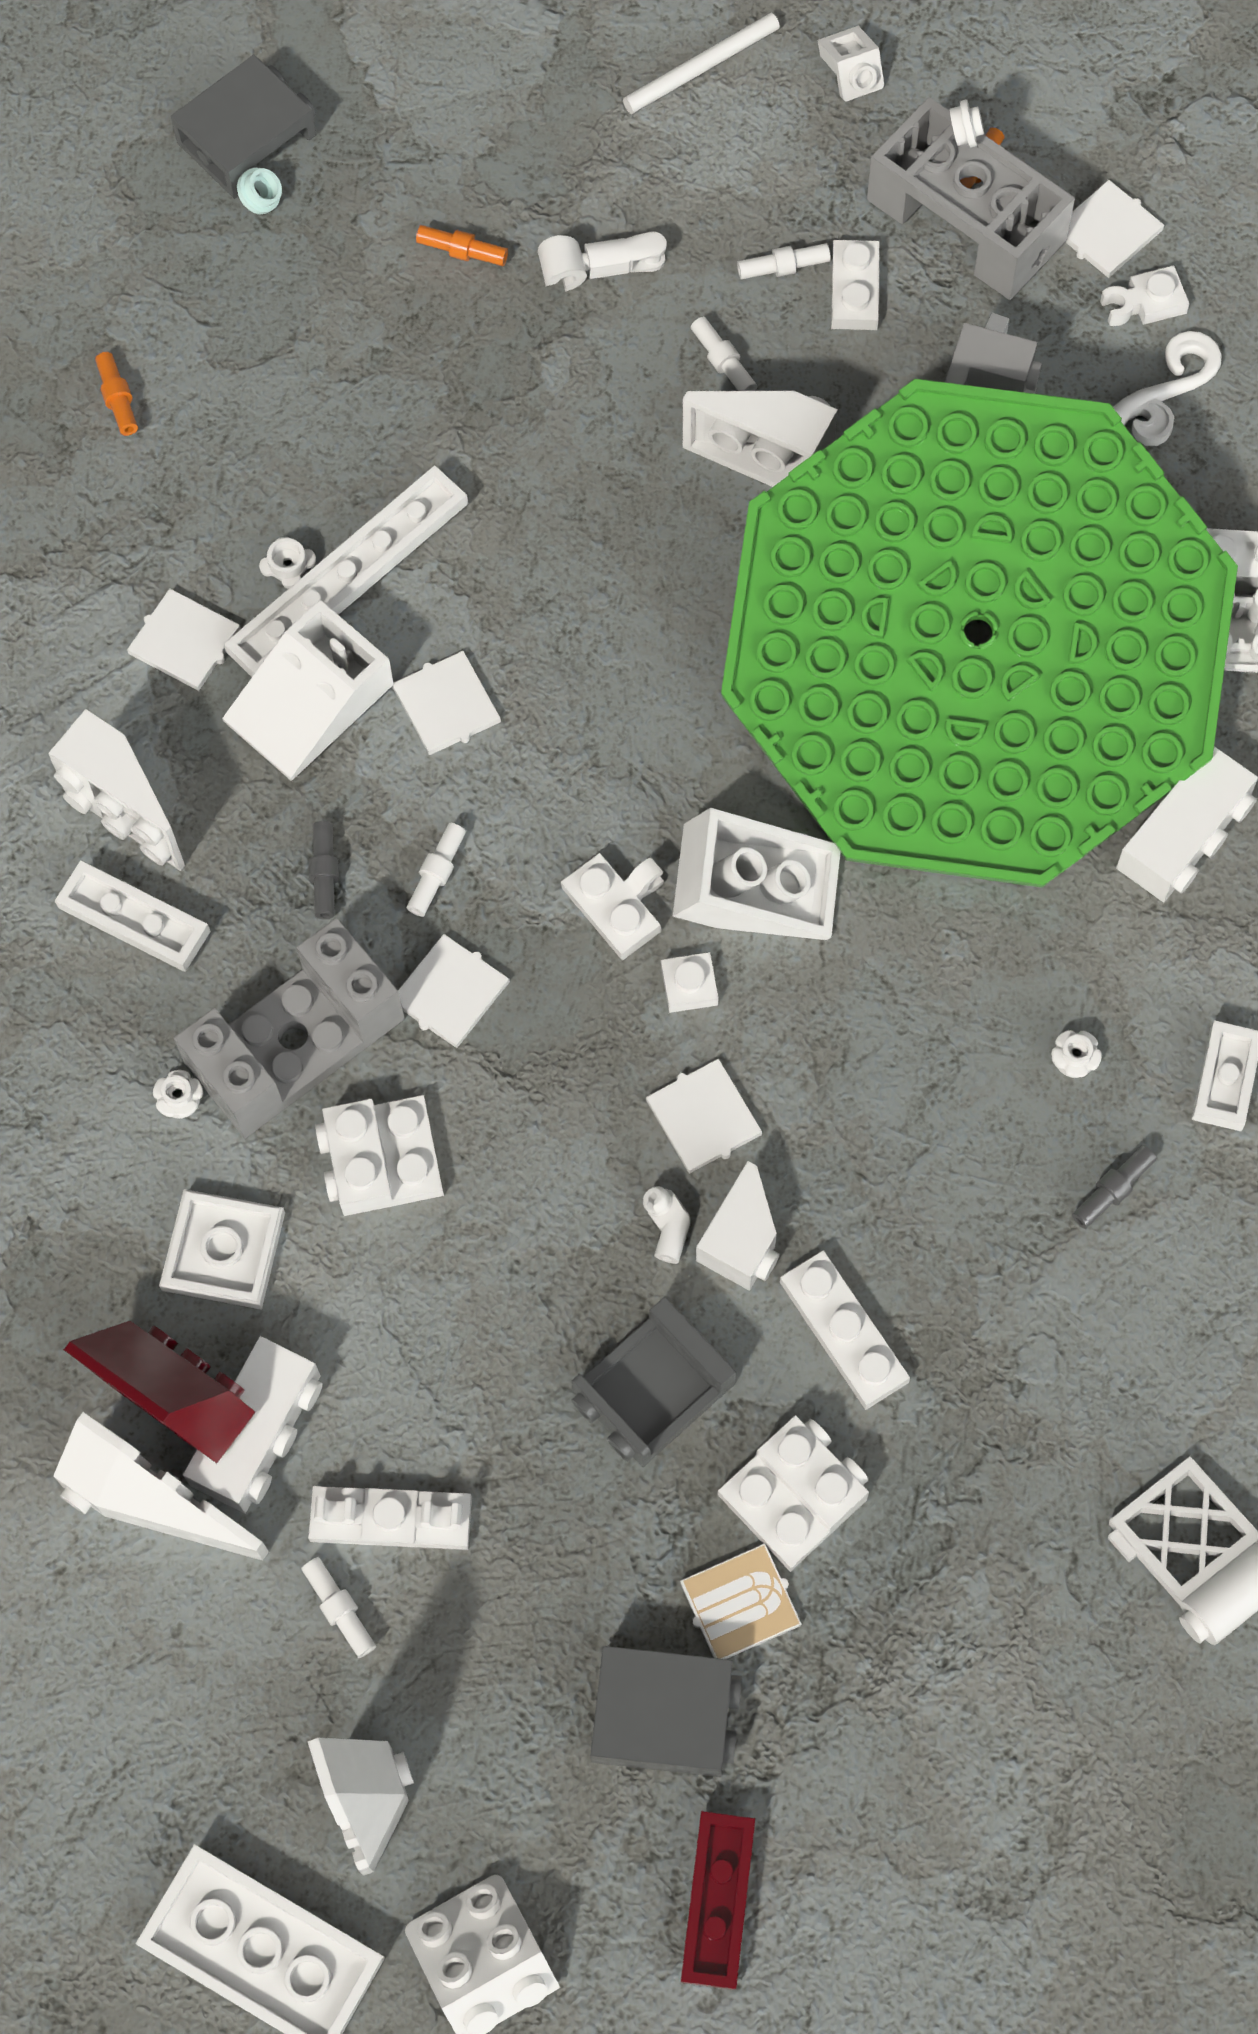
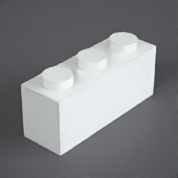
(1188, 826)
(277, 1390)

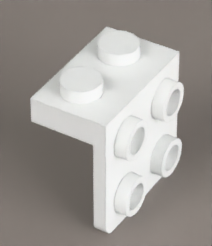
(480, 1957)

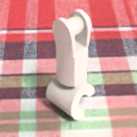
(563, 259)

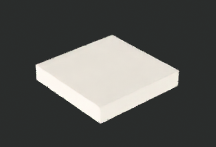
(222, 1249)

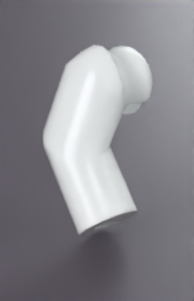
(671, 1220)

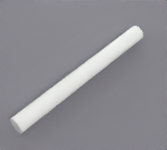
(701, 63)

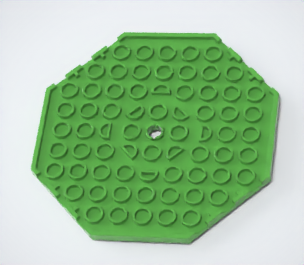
(1005, 750)

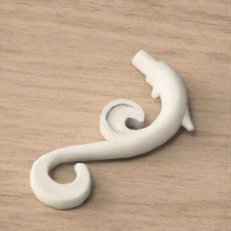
(1148, 401)

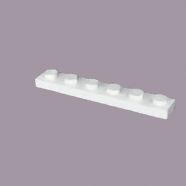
(354, 564)

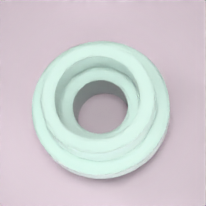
(268, 186)

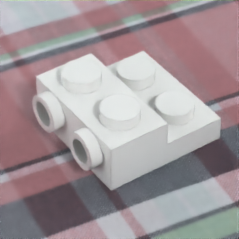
(379, 1154)
(795, 1491)

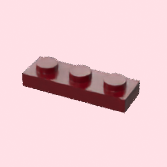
(718, 1900)

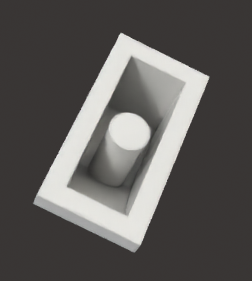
(741, 1233)

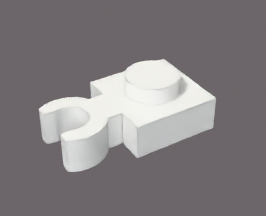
(1150, 294)

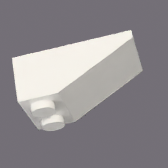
(757, 430)
(755, 877)

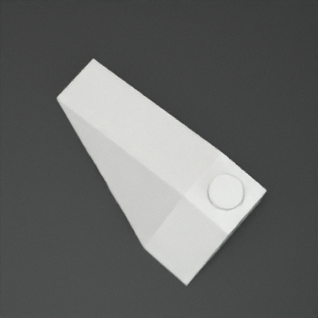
(118, 1483)
(363, 1791)

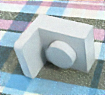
(854, 61)

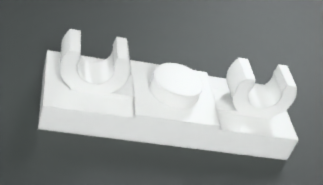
(390, 1517)

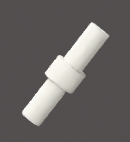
(783, 261)
(723, 355)
(436, 869)
(338, 1607)

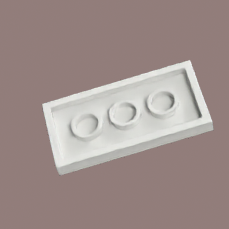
(259, 1948)

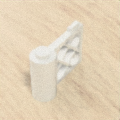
(1221, 1592)

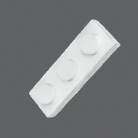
(132, 916)
(844, 1330)

